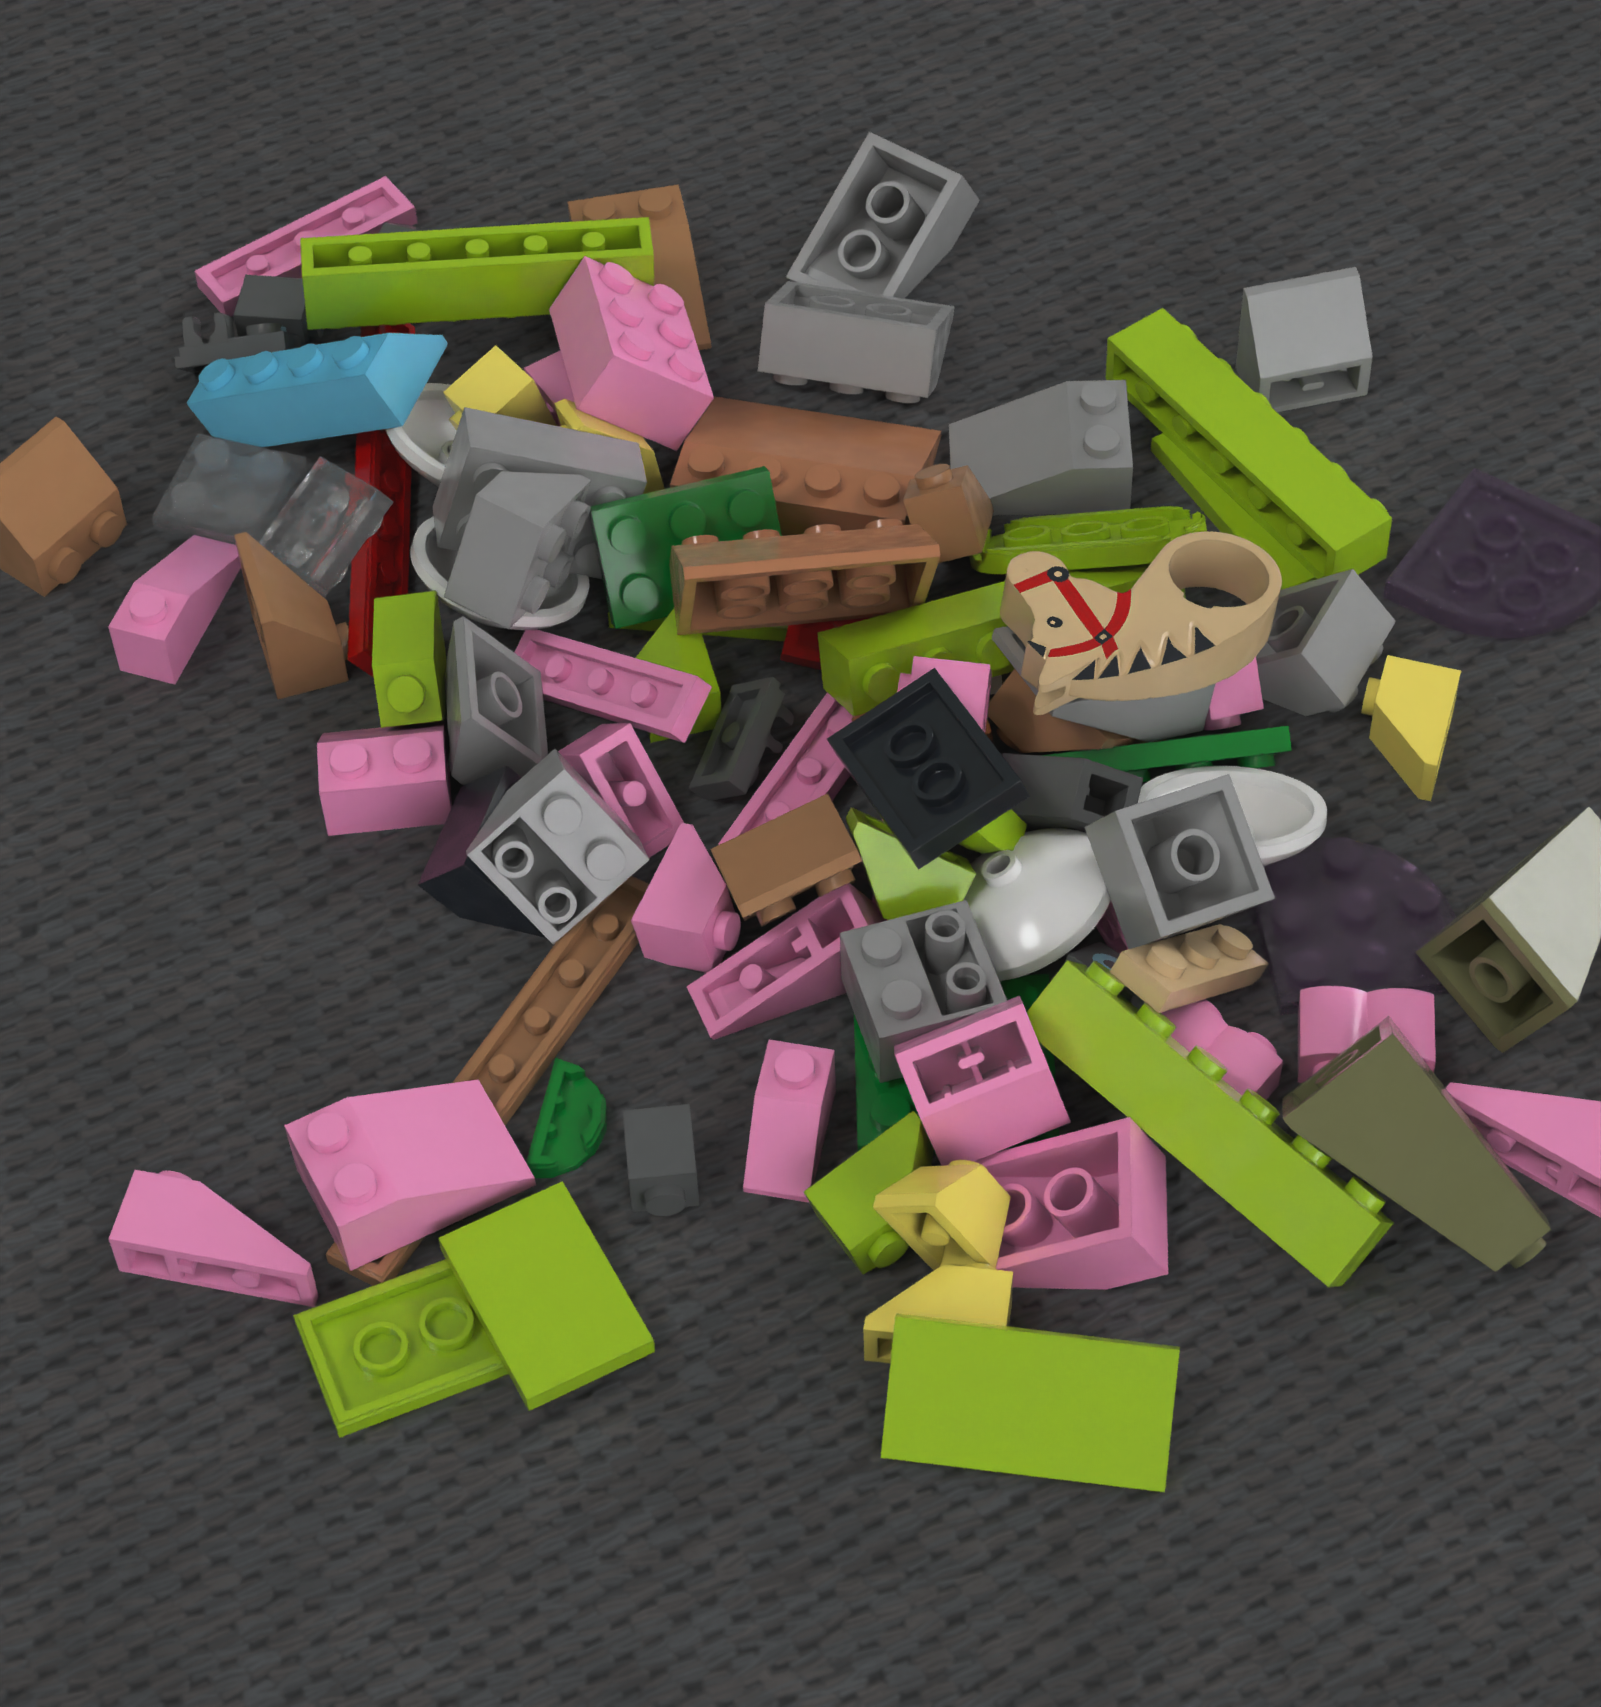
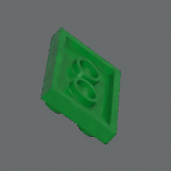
(638, 532)

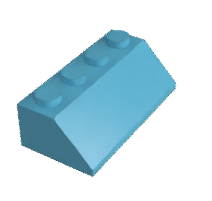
(316, 389)

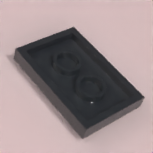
(927, 768)

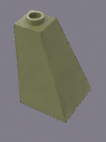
(1528, 939)
(1408, 1137)

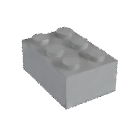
(499, 443)

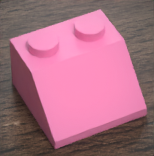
(384, 778)

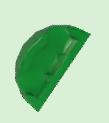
(569, 1122)

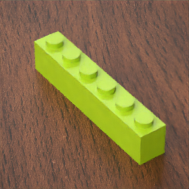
(460, 270)
(1248, 447)
(866, 657)
(1208, 1124)

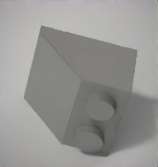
(1322, 643)
(491, 706)
(1179, 861)

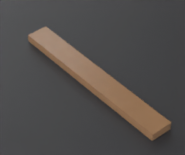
(537, 1026)

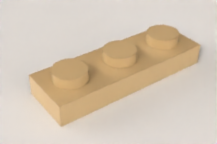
(1189, 967)

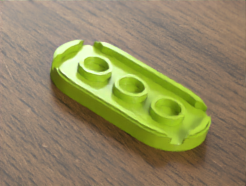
(1089, 537)

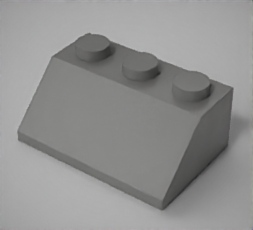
(854, 341)

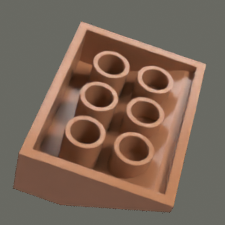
(818, 462)
(801, 576)

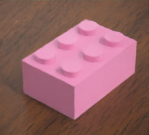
(630, 353)

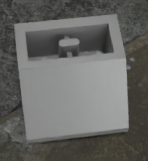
(1305, 340)
(518, 543)
(556, 847)
(915, 978)

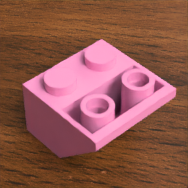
(981, 1083)

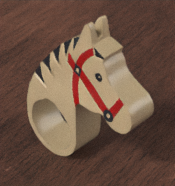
(1144, 640)

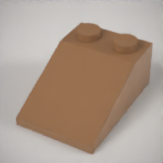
(671, 242)

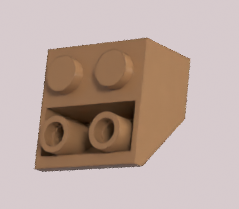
(788, 859)

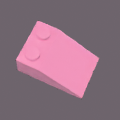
(405, 1164)
(1084, 1209)

